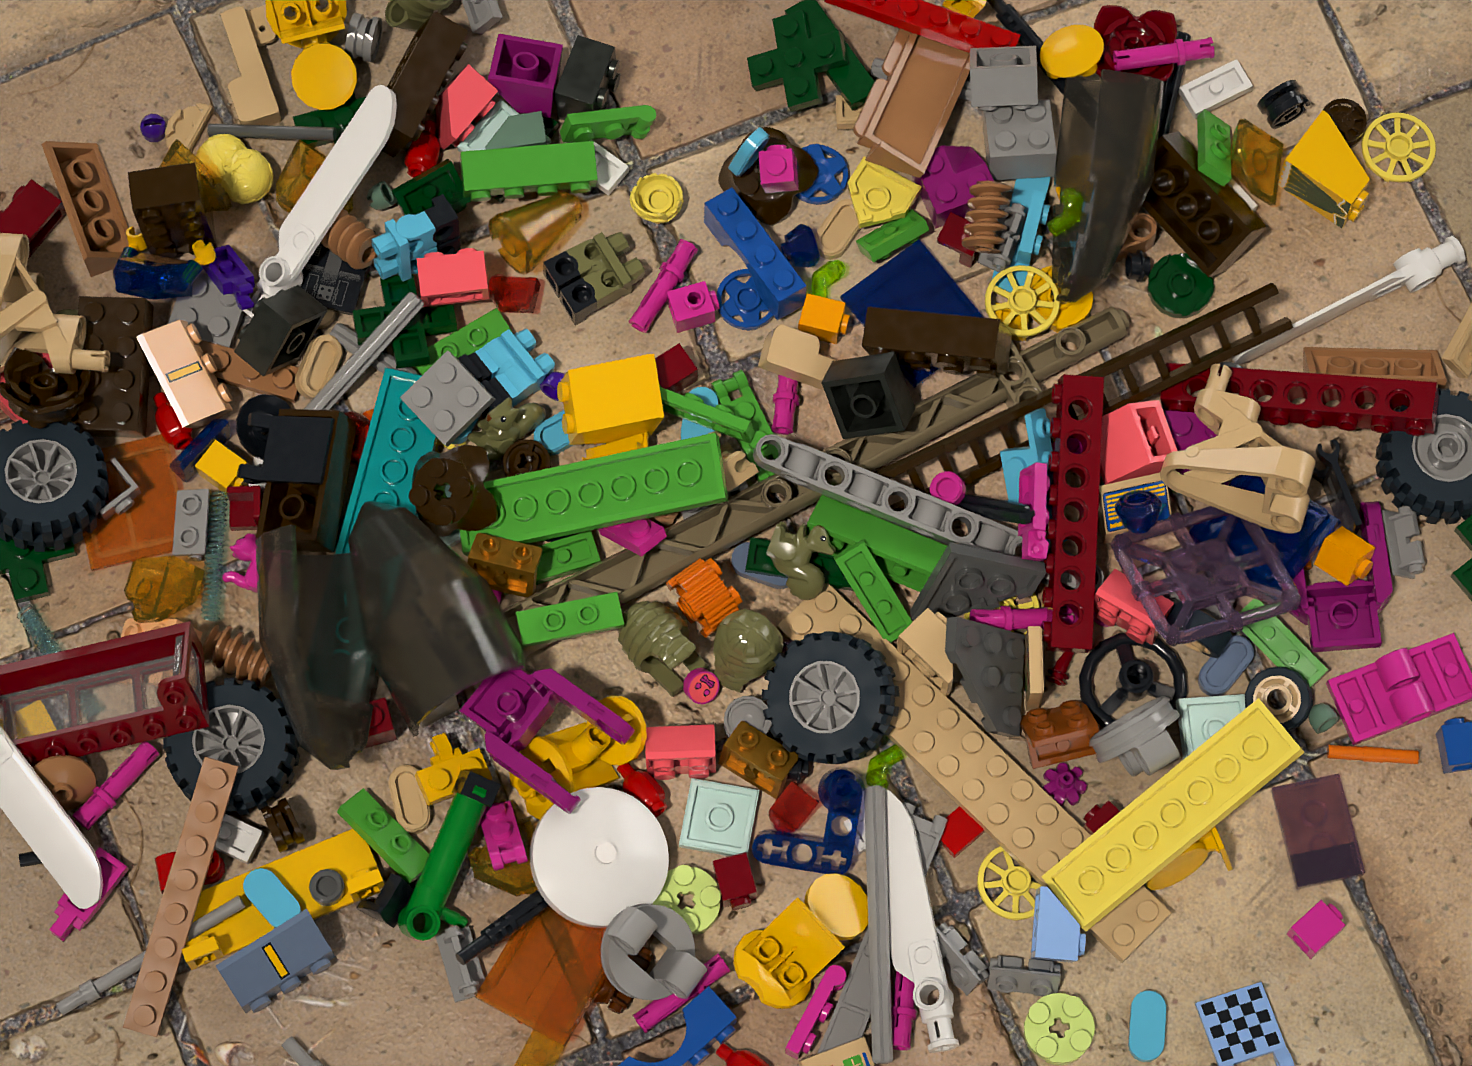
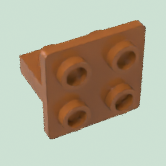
(1059, 733)

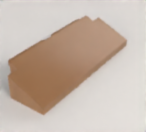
(913, 104)

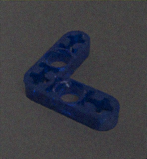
(831, 841)

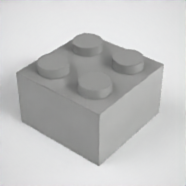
(1003, 77)
(1020, 142)

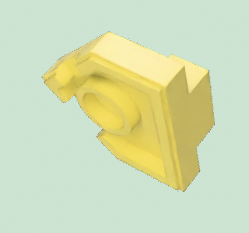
(880, 194)

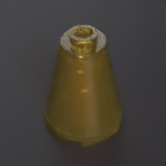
(534, 229)

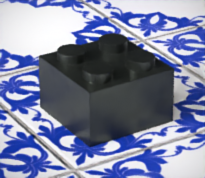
(587, 78)
(280, 330)
(868, 395)

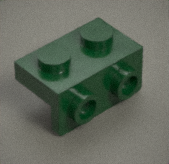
(441, 179)

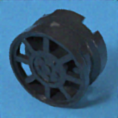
(1283, 104)

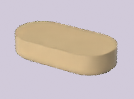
(837, 230)
(318, 365)
(408, 800)

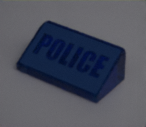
(185, 462)

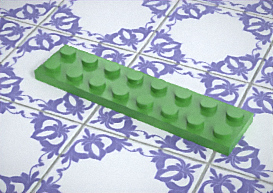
(606, 491)

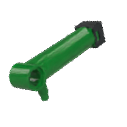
(447, 855)

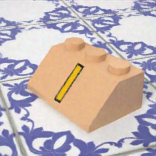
(186, 373)

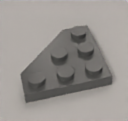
(976, 580)
(991, 671)

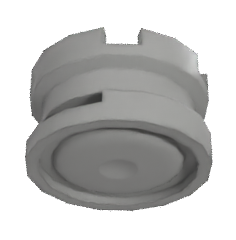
(363, 37)
(748, 710)

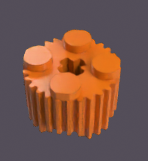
(704, 595)

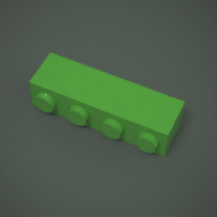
(528, 170)
(898, 551)

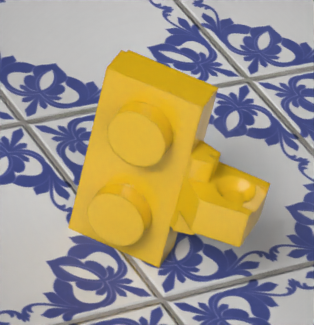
(439, 779)

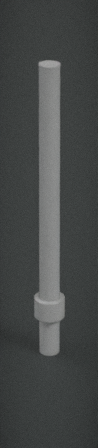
(92, 990)

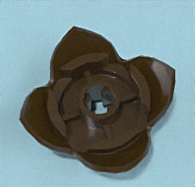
(768, 207)
(38, 391)
(470, 503)

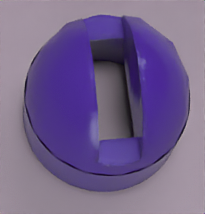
(153, 133)
(550, 383)

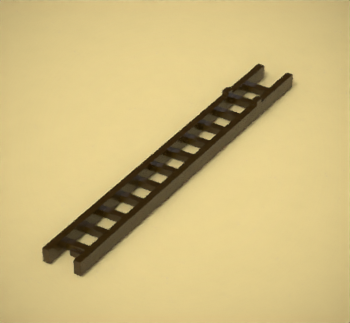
(1119, 362)

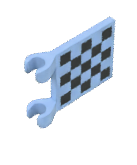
(1242, 1027)

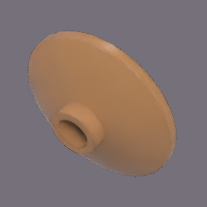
(67, 779)

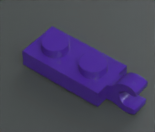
(231, 276)

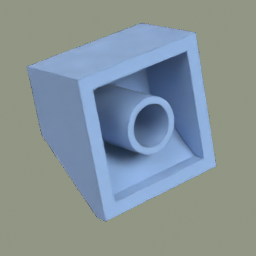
(1055, 930)

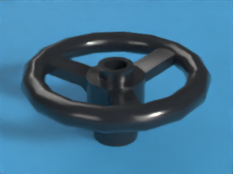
(1130, 670)

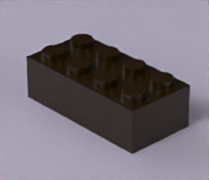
(420, 77)
(171, 209)
(1196, 211)
(939, 341)
(116, 399)
(312, 507)

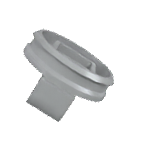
(1139, 738)
(675, 971)

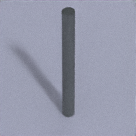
(274, 132)

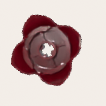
(1124, 30)

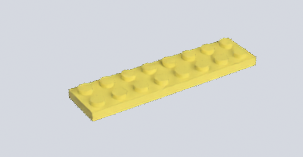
(1172, 814)

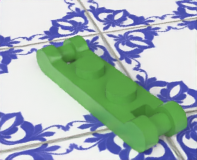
(749, 409)

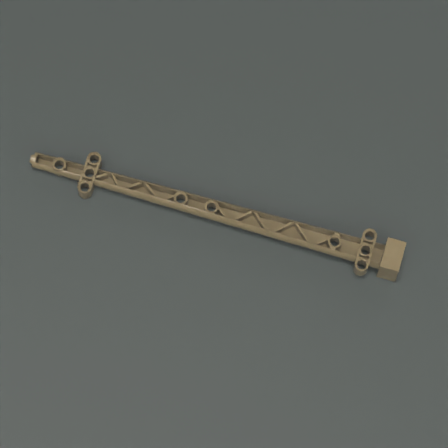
(750, 510)

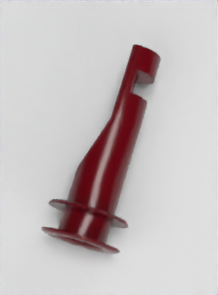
(1059, 671)

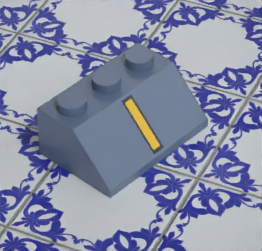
(276, 962)

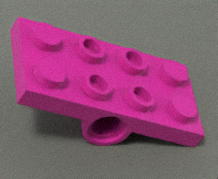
(1402, 688)

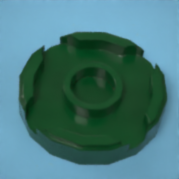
(1179, 286)

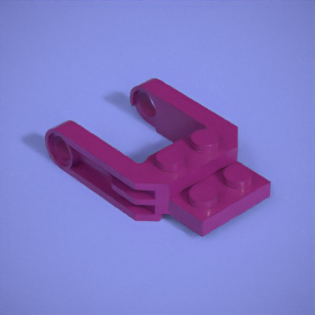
(1348, 615)
(514, 710)

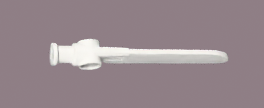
(328, 193)
(1413, 269)
(48, 828)
(912, 925)

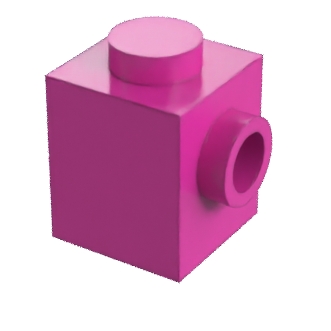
(778, 169)
(692, 306)
(1316, 928)

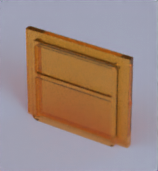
(149, 524)
(547, 975)

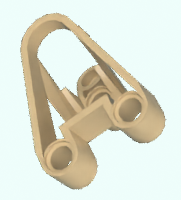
(30, 311)
(1230, 454)

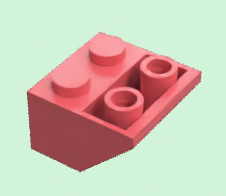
(460, 103)
(453, 277)
(1134, 441)
(1117, 606)
(680, 751)

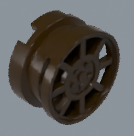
(1349, 120)
(525, 457)
(279, 826)

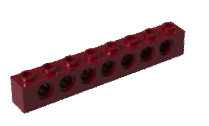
(1318, 389)
(1088, 394)

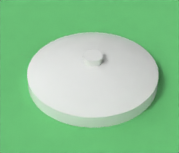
(599, 857)

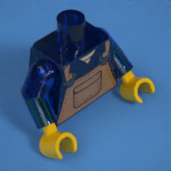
(156, 275)

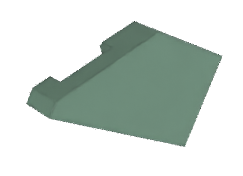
(519, 132)

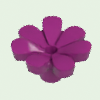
(1064, 784)

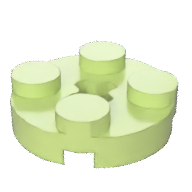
(705, 892)
(1048, 1045)

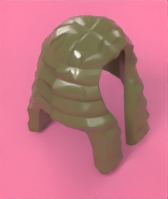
(660, 633)
(744, 648)

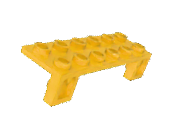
(343, 853)

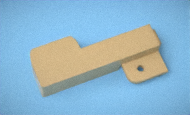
(252, 90)
(794, 356)

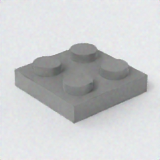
(210, 311)
(447, 398)

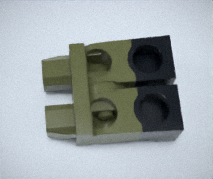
(592, 275)

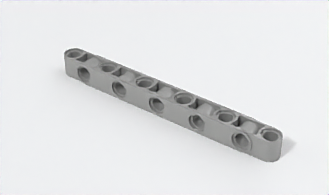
(871, 493)

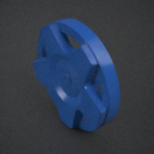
(826, 180)
(743, 302)

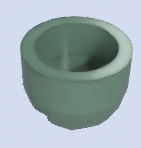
(381, 196)
(1322, 717)

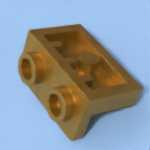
(506, 564)
(757, 759)

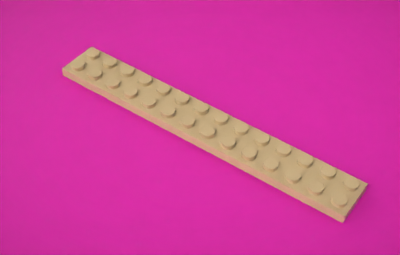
(978, 772)

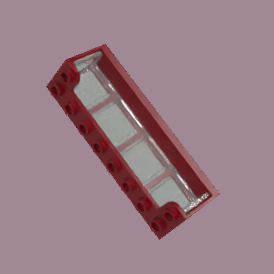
(105, 694)

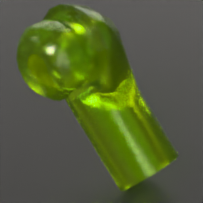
(1071, 213)
(826, 276)
(879, 765)

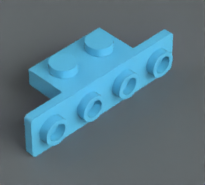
(1032, 195)
(1019, 458)

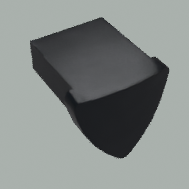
(390, 901)

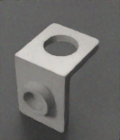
(125, 500)

